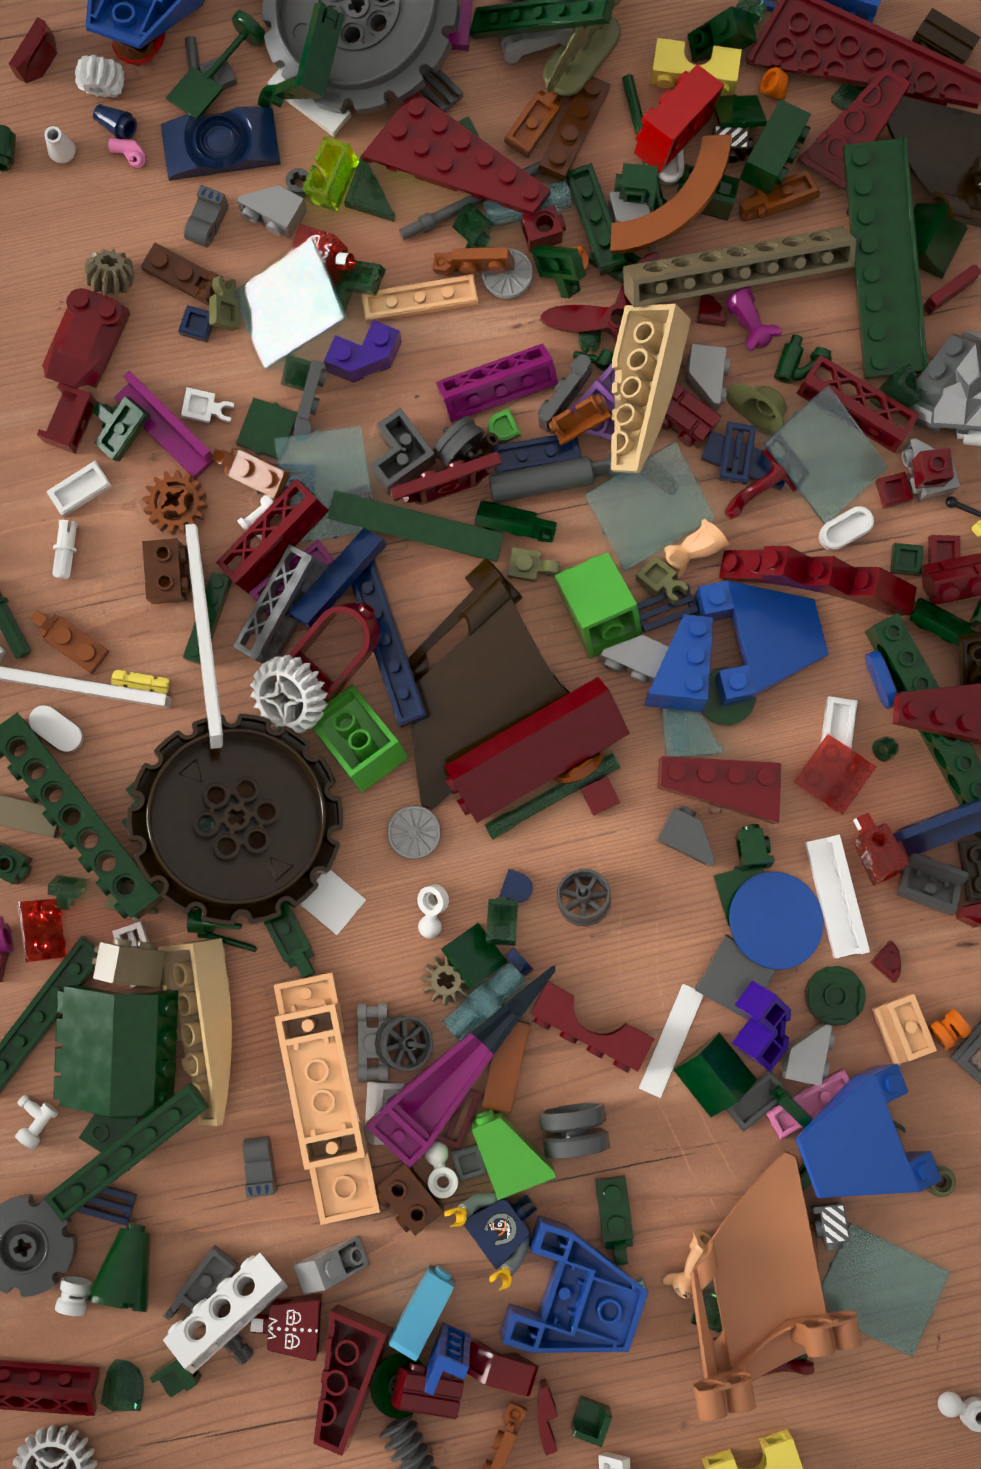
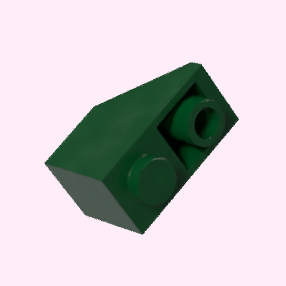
(728, 29)

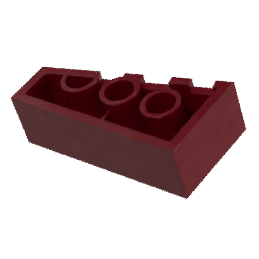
(735, 785)
(352, 1355)

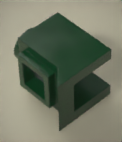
(637, 183)

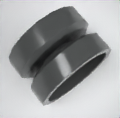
(574, 1130)

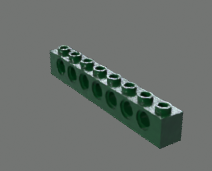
(910, 673)
(144, 896)

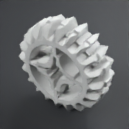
(284, 698)
(47, 1458)

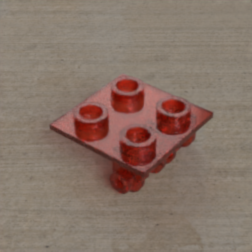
(835, 774)
(41, 930)

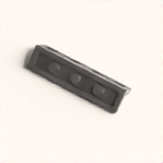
(276, 631)

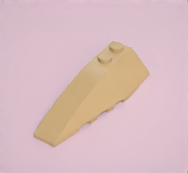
(645, 376)
(203, 1018)

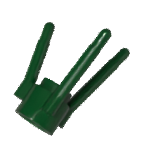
(196, 925)

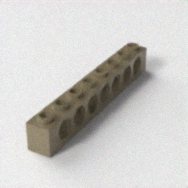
(739, 266)

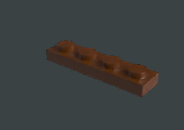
(574, 129)

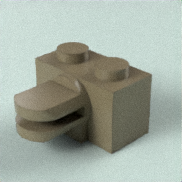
(129, 964)

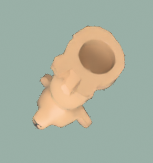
(700, 544)
(681, 1281)

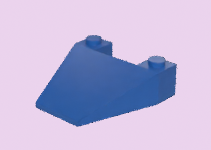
(136, 20)
(774, 635)
(855, 1144)
(585, 1302)

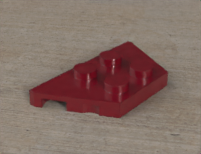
(437, 485)

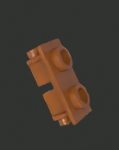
(587, 416)

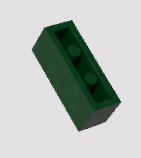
(776, 147)

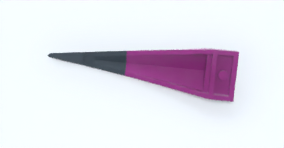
(424, 1105)

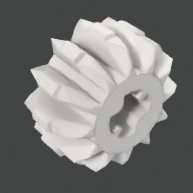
(99, 76)

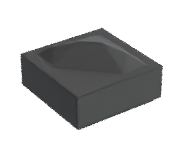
(223, 76)

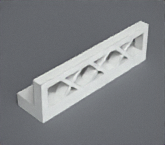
(837, 896)

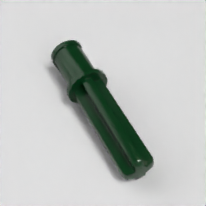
(11, 631)

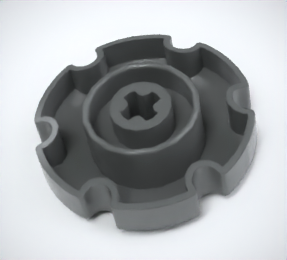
(51, 1249)

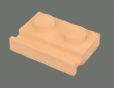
(904, 1029)

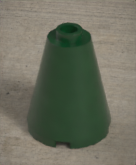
(124, 1272)

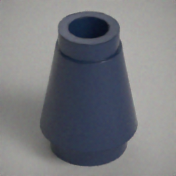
(116, 121)

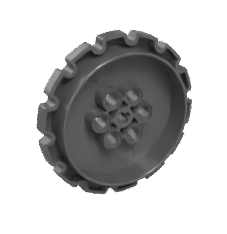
(380, 62)

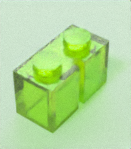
(338, 164)

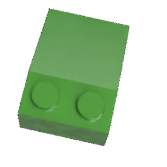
(359, 739)

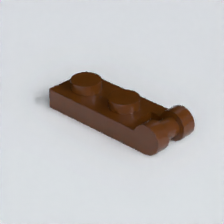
(179, 272)

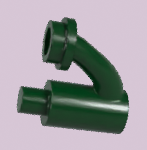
(787, 368)

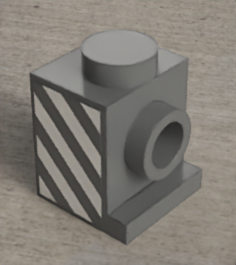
(831, 1225)

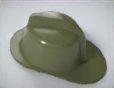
(759, 405)

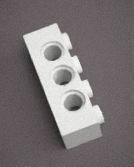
(219, 1331)

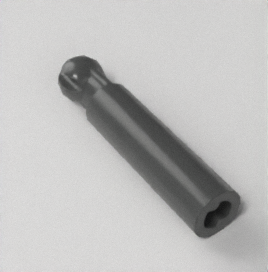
(547, 478)

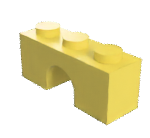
(671, 62)
(777, 1449)

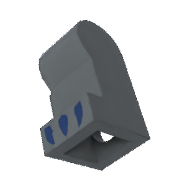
(206, 216)
(259, 1167)

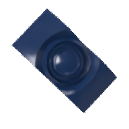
(220, 142)

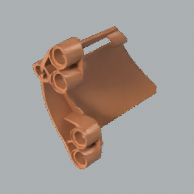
(764, 1294)

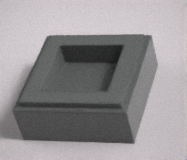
(468, 1163)

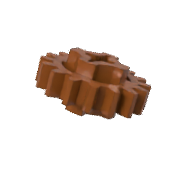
(184, 495)

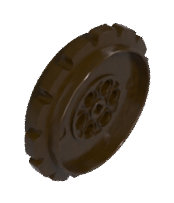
(249, 879)

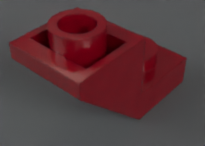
(501, 1371)

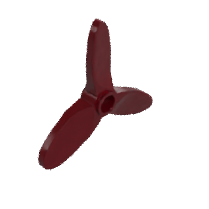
(588, 317)

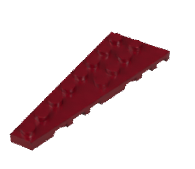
(841, 47)

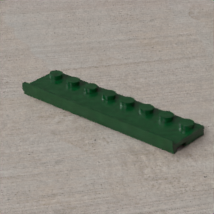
(885, 257)

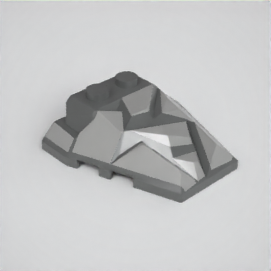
(952, 386)

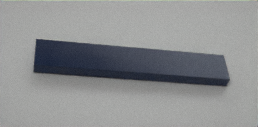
(390, 650)

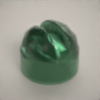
(590, 340)
(879, 751)

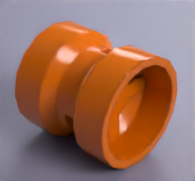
(950, 1029)

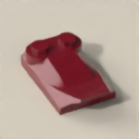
(85, 339)

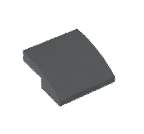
(730, 975)

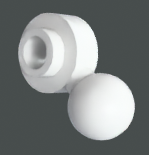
(430, 925)
(437, 1156)
(951, 1406)

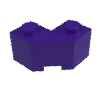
(356, 361)
(764, 1033)

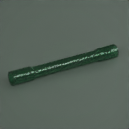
(510, 819)

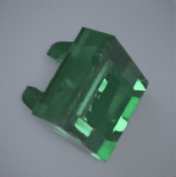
(753, 7)
(66, 890)

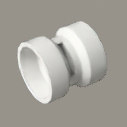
(73, 1296)

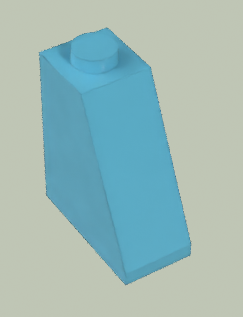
(422, 1312)

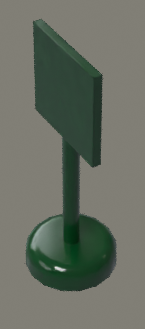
(197, 90)

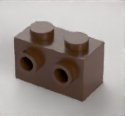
(165, 571)
(409, 1198)

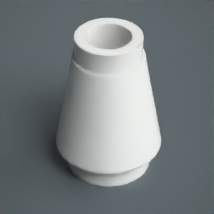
(59, 146)

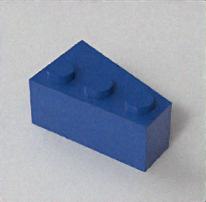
(685, 670)

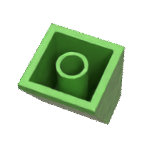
(599, 604)
(509, 1155)

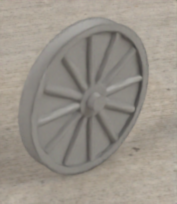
(511, 282)
(414, 832)

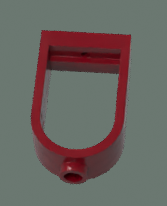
(365, 615)

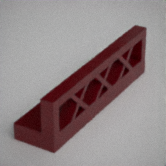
(871, 423)
(295, 524)
(50, 1381)

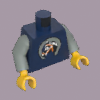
(498, 1230)

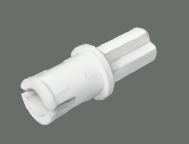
(64, 549)

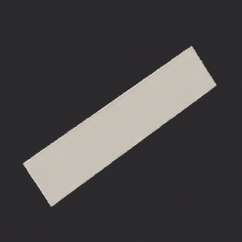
(671, 1041)

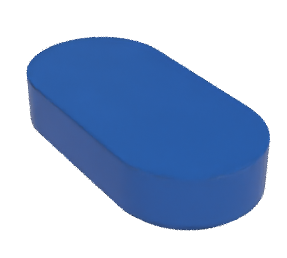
(881, 678)

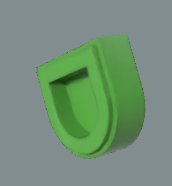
(504, 426)

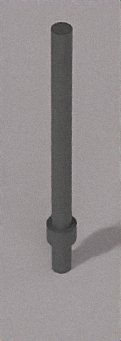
(428, 221)

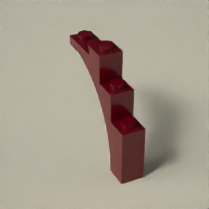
(821, 574)

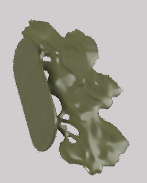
(579, 60)

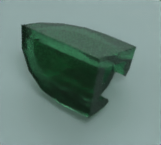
(901, 387)
(123, 1387)

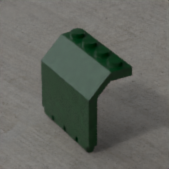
(115, 1050)

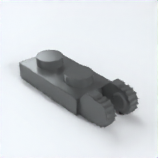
(565, 391)
(309, 403)
(203, 1281)

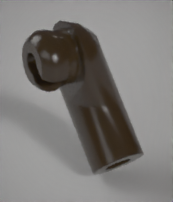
(485, 446)

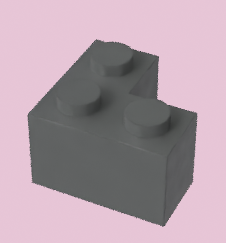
(408, 453)

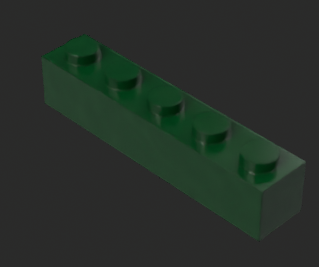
(215, 597)

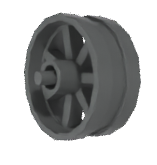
(458, 441)
(584, 897)
(404, 1043)

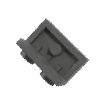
(932, 883)

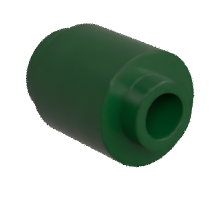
(7, 148)

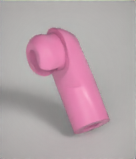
(131, 150)

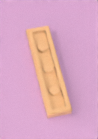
(420, 298)

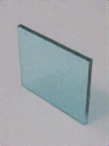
(289, 304)
(825, 454)
(325, 464)
(649, 507)
(885, 1287)

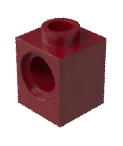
(543, 216)
(932, 468)

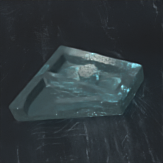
(687, 734)

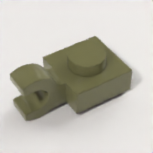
(527, 565)

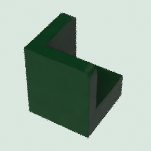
(175, 1377)
(591, 1421)

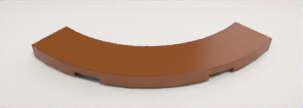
(683, 207)

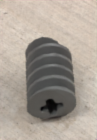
(407, 1444)

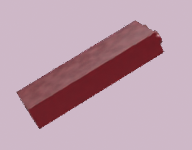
(536, 750)

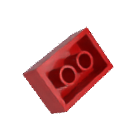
(677, 117)

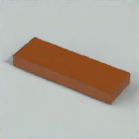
(505, 1070)

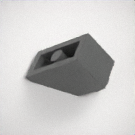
(686, 835)

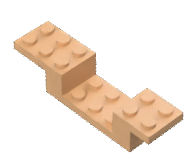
(323, 1098)

